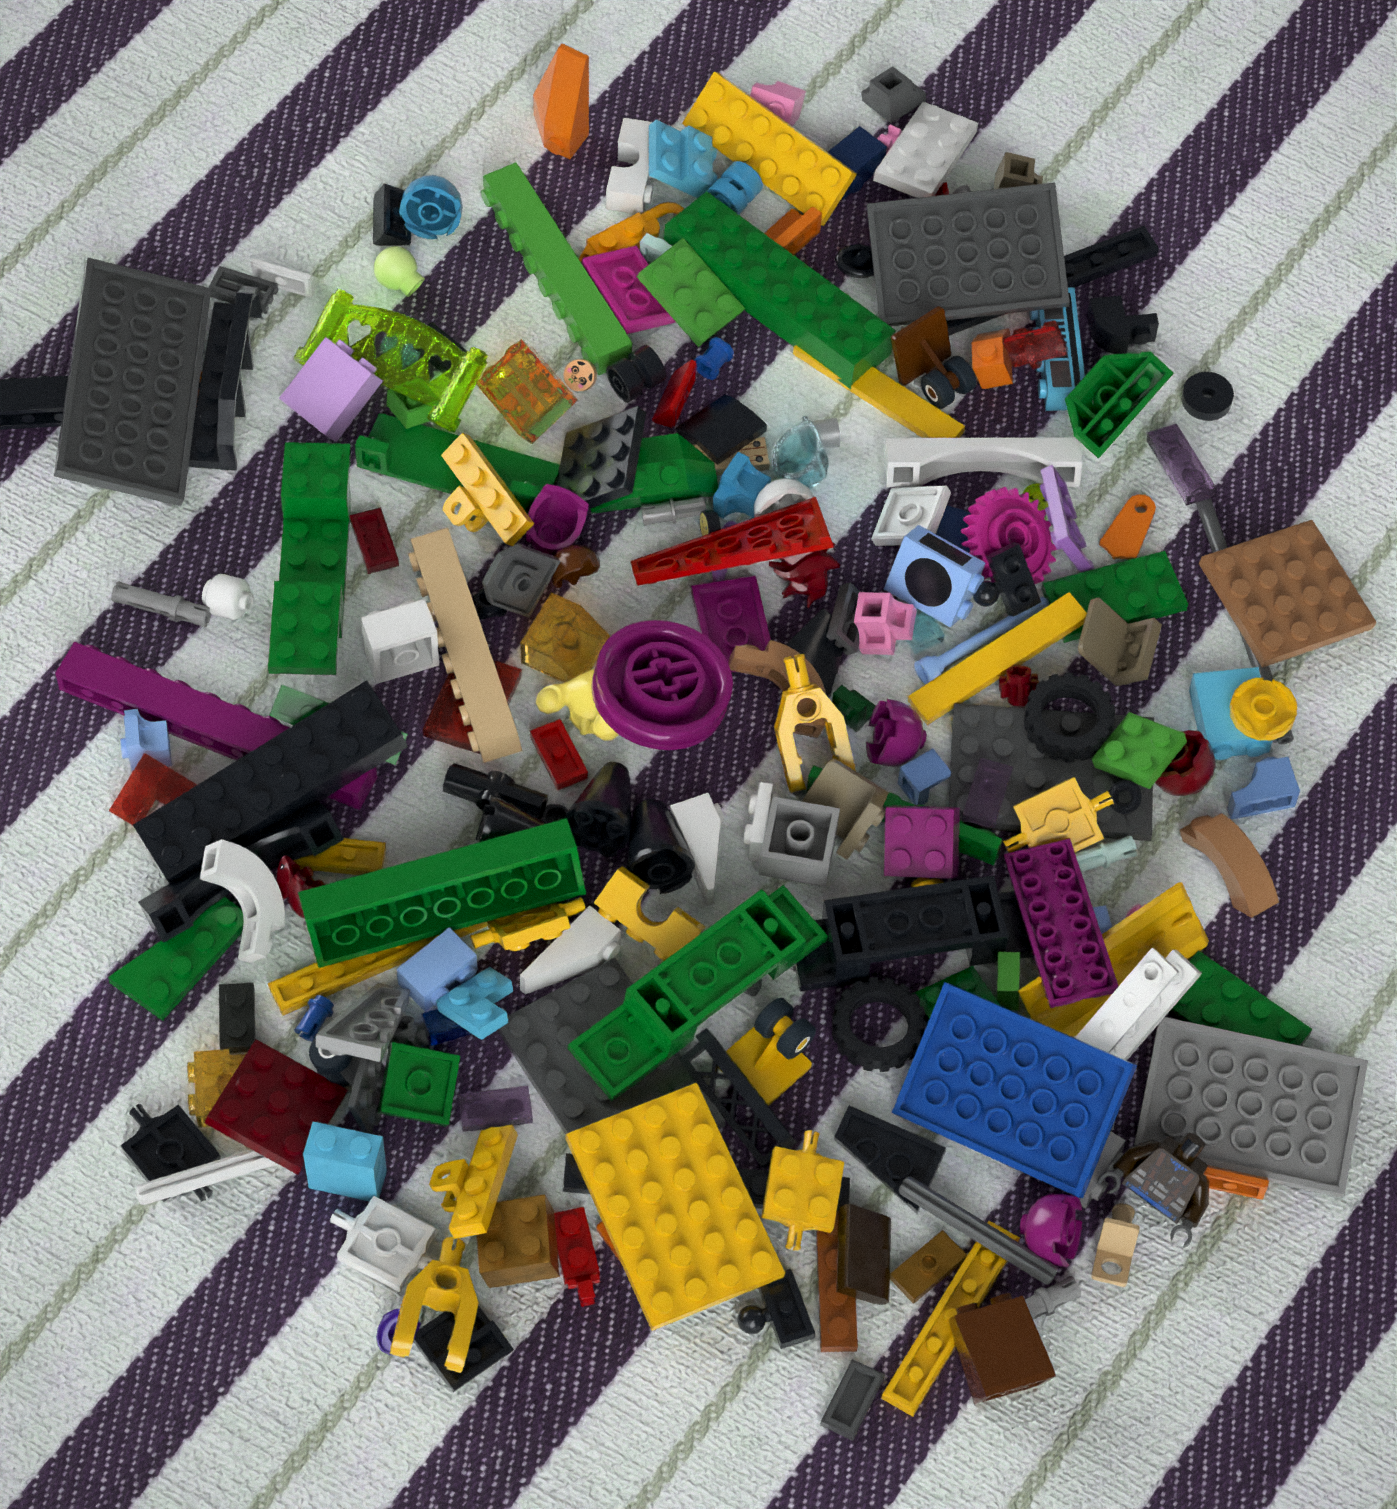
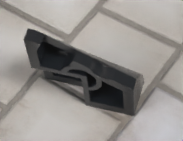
(819, 649)

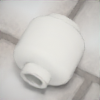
(227, 596)

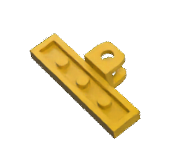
(482, 494)
(477, 1184)

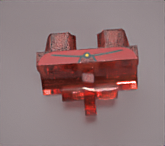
(1035, 345)

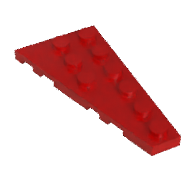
(763, 538)

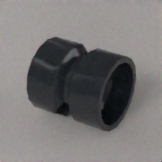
(638, 372)

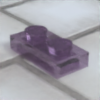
(495, 1108)

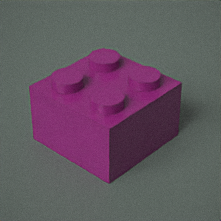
(921, 841)

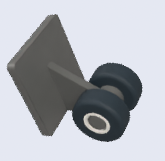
(361, 1074)

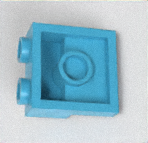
(681, 158)

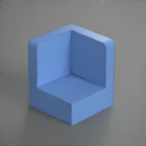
(921, 775)

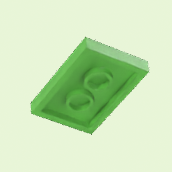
(690, 292)

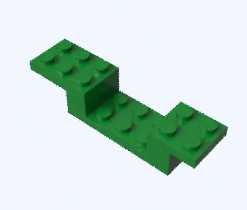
(313, 559)
(692, 985)

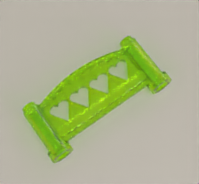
(444, 394)

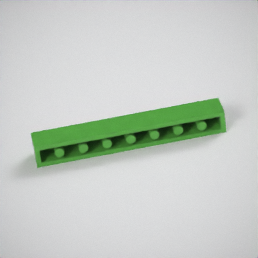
(556, 267)

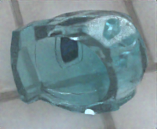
(801, 455)

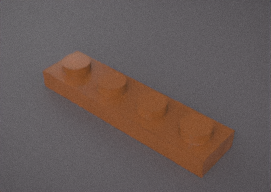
(836, 1310)

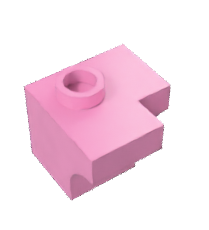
(781, 99)
(882, 622)

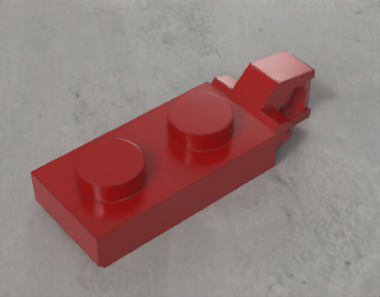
(577, 1253)

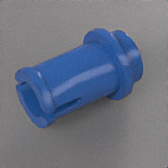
(315, 1016)

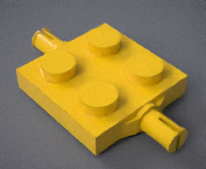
(1059, 815)
(519, 929)
(802, 1190)

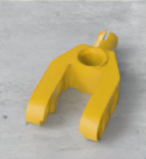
(788, 717)
(457, 1298)

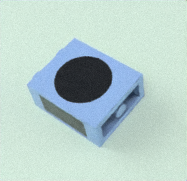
(935, 576)

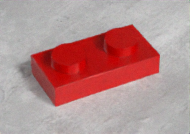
(558, 754)

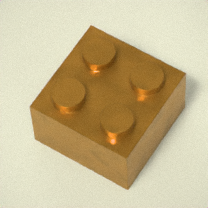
(519, 1243)

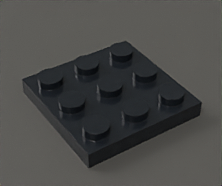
(603, 457)

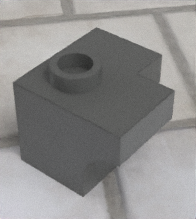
(892, 94)

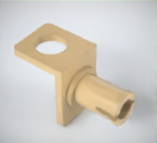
(1116, 1245)

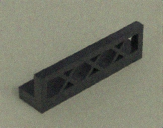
(741, 1085)

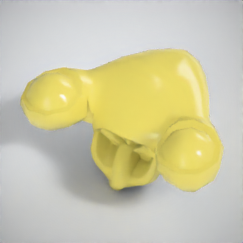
(578, 697)

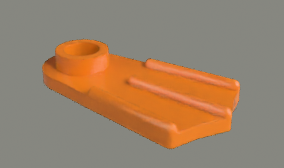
(1129, 528)

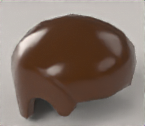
(575, 562)

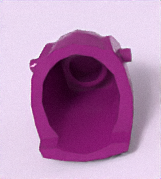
(556, 518)

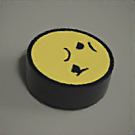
(709, 522)

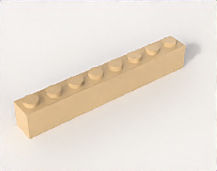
(466, 646)

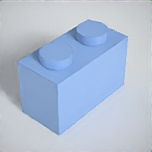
(437, 969)

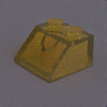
(562, 640)

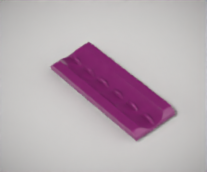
(1060, 923)

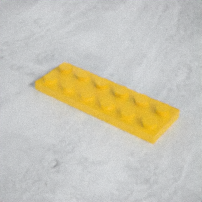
(772, 147)

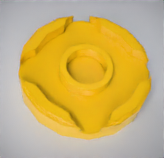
(1263, 709)

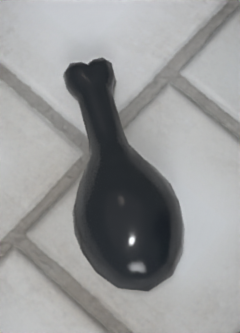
(855, 261)

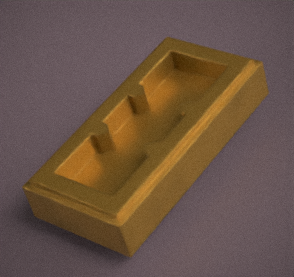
(928, 1266)

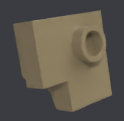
(1016, 171)

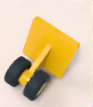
(773, 1050)

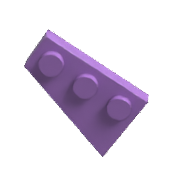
(1062, 516)

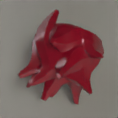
(805, 574)

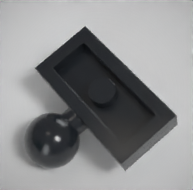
(1012, 581)
(783, 1309)

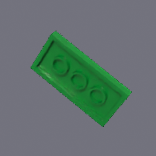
(1131, 588)
(1230, 1004)

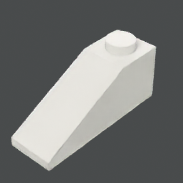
(700, 827)
(573, 953)

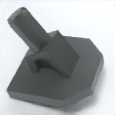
(519, 578)

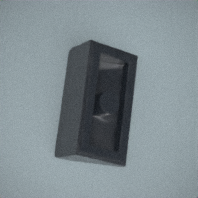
(387, 223)

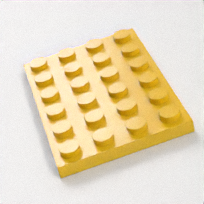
(674, 1206)

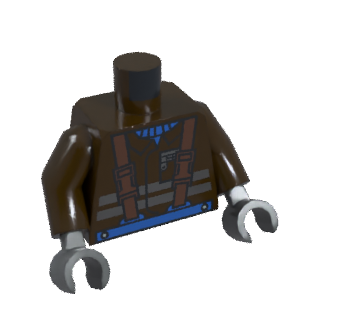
(1167, 1178)

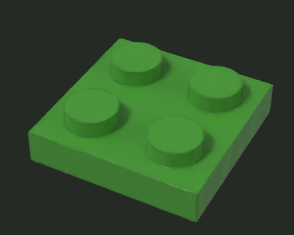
(1139, 750)

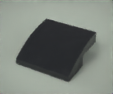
(722, 428)
(485, 1347)

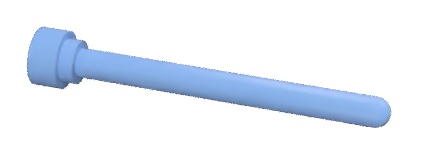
(931, 667)

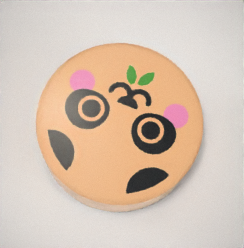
(580, 375)

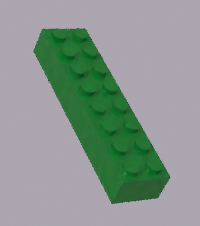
(783, 290)
(442, 892)

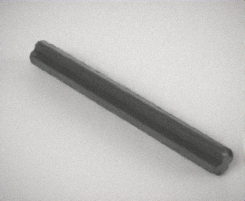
(978, 1230)

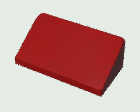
(676, 395)

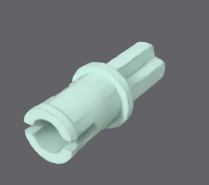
(1106, 853)

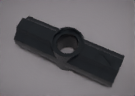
(478, 786)

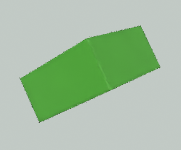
(407, 410)
(1008, 980)

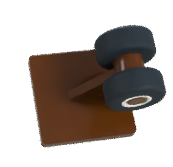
(921, 350)

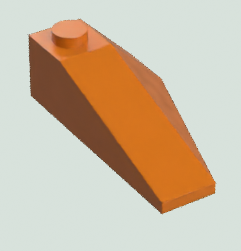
(563, 102)

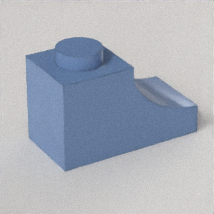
(1270, 790)

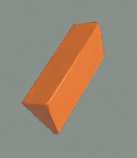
(1236, 1182)

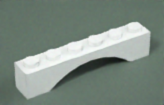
(921, 460)

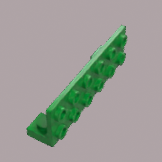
(416, 458)

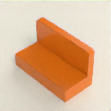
(796, 230)

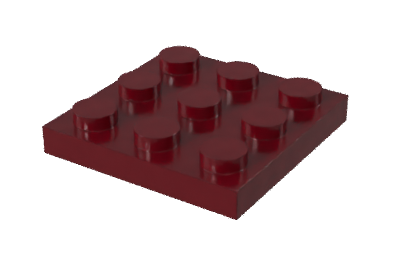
(274, 1104)

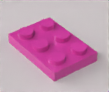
(626, 296)

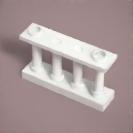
(1140, 1003)

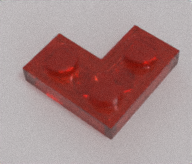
(148, 783)

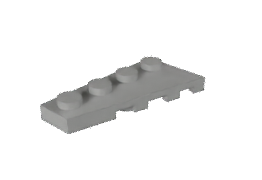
(367, 1024)

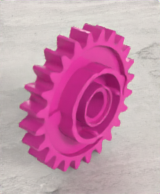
(1008, 515)

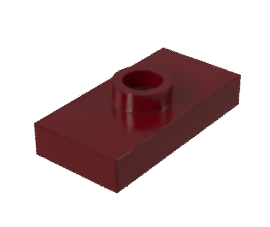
(374, 540)

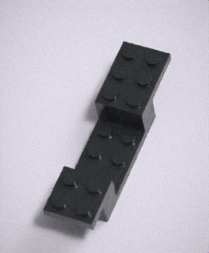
(912, 924)

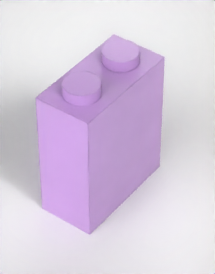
(331, 388)

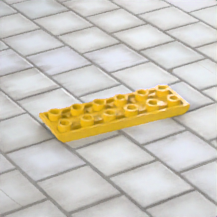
(1161, 924)

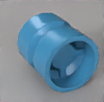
(737, 186)

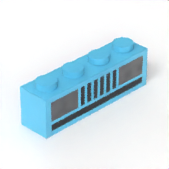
(1061, 373)

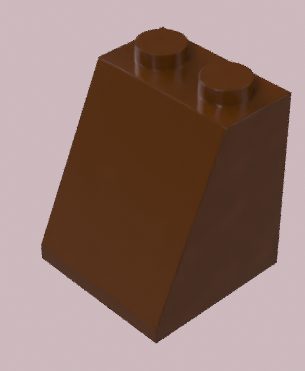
(1000, 1348)

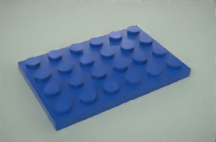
(1014, 1089)

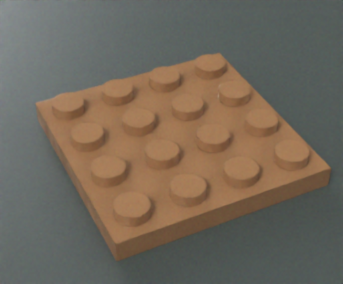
(1287, 593)

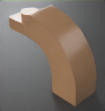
(771, 666)
(1237, 861)

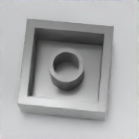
(799, 841)

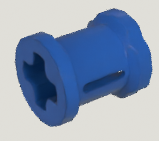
(713, 358)

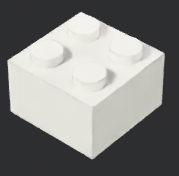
(400, 640)

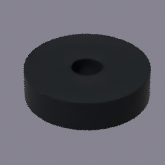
(1207, 384)

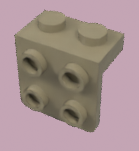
(1117, 648)
(858, 801)

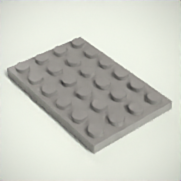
(1255, 1104)

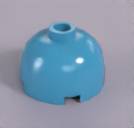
(431, 207)

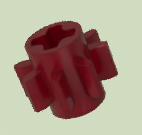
(1017, 685)

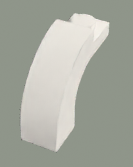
(255, 890)

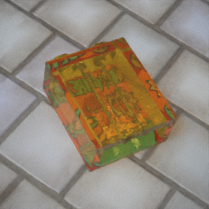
(526, 391)

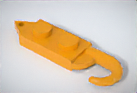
(629, 231)

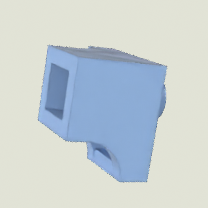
(145, 737)

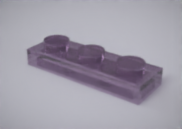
(1181, 464)

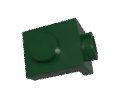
(853, 706)

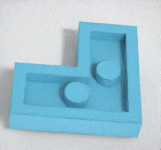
(473, 1003)

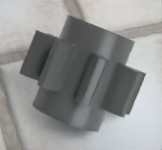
(411, 1033)

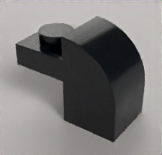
(1114, 330)

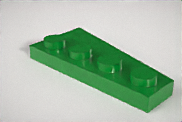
(172, 968)

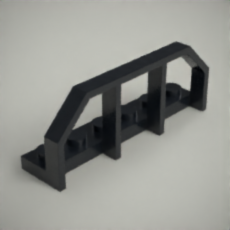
(221, 381)

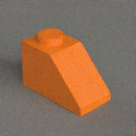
(991, 360)

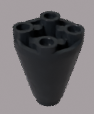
(603, 811)

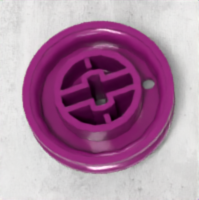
(662, 685)

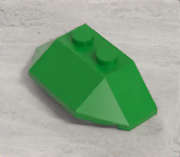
(1113, 397)
(666, 470)

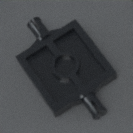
(168, 1146)

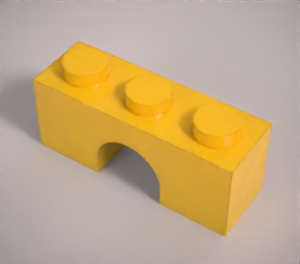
(622, 902)

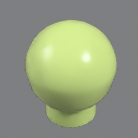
(397, 270)

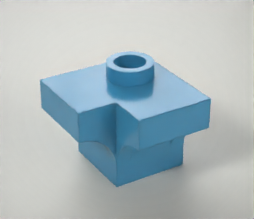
(739, 487)

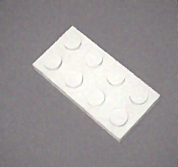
(925, 151)

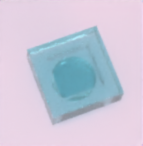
(925, 633)

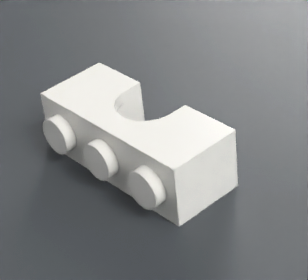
(630, 186)

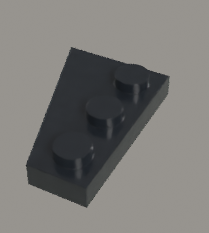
(889, 1151)

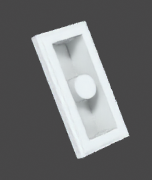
(285, 278)

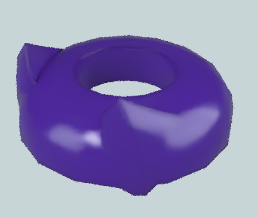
(386, 1330)

